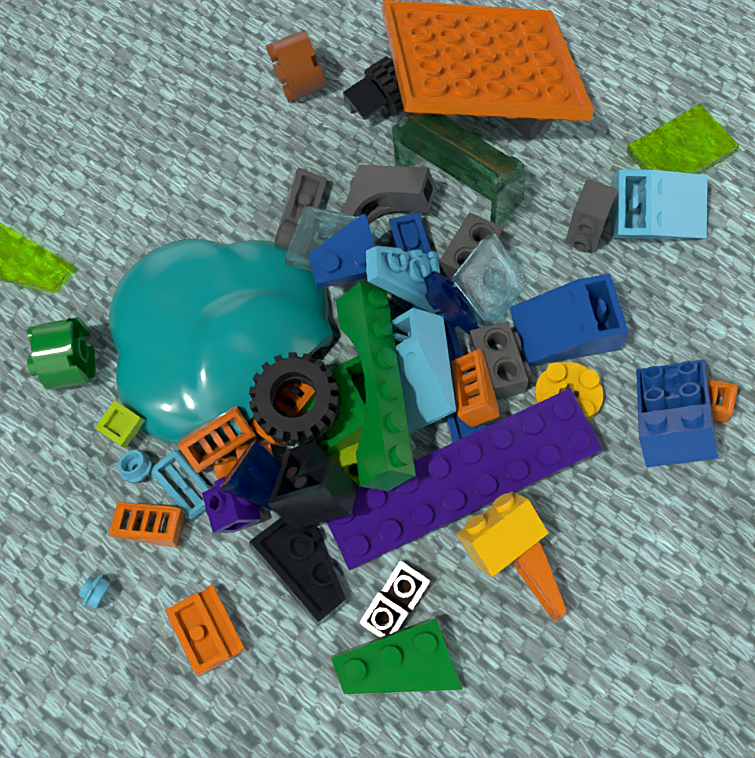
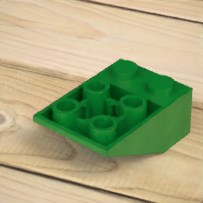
(352, 392)

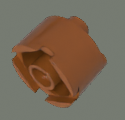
(296, 65)

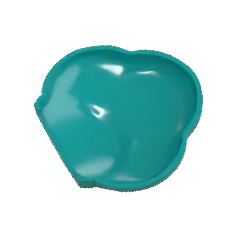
(201, 323)

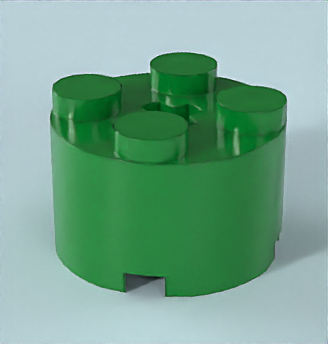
(61, 353)

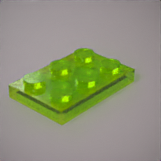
(684, 144)

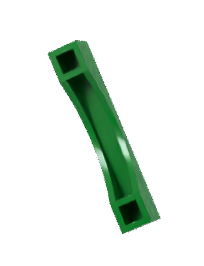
(384, 445)

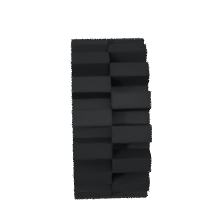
(384, 77)

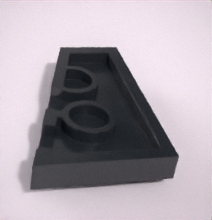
(301, 567)

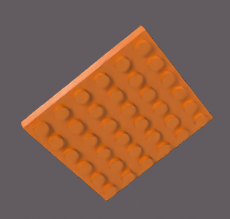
(483, 62)

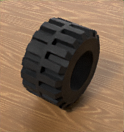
(288, 372)

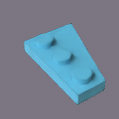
(402, 272)

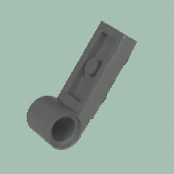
(305, 190)

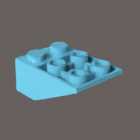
(659, 205)
(423, 367)

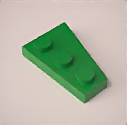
(398, 662)

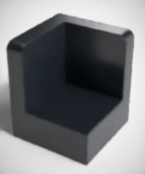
(365, 99)

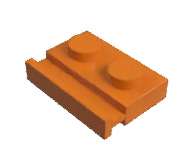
(205, 630)

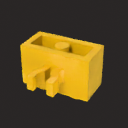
(502, 533)

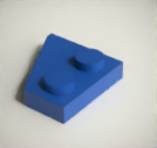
(342, 255)

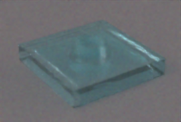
(312, 230)
(490, 279)

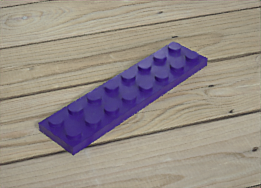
(466, 477)

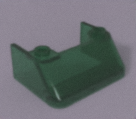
(462, 157)

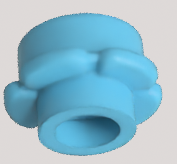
(130, 461)
(94, 591)

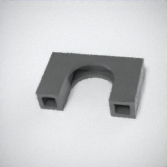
(388, 189)

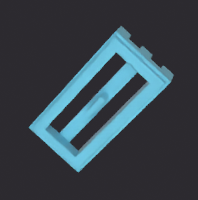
(165, 463)

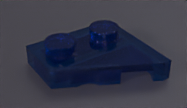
(450, 301)
(253, 475)

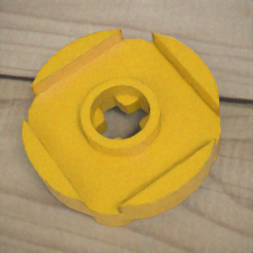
(572, 375)

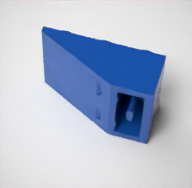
(570, 321)
(675, 414)

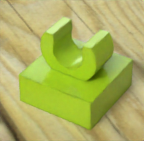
(119, 424)

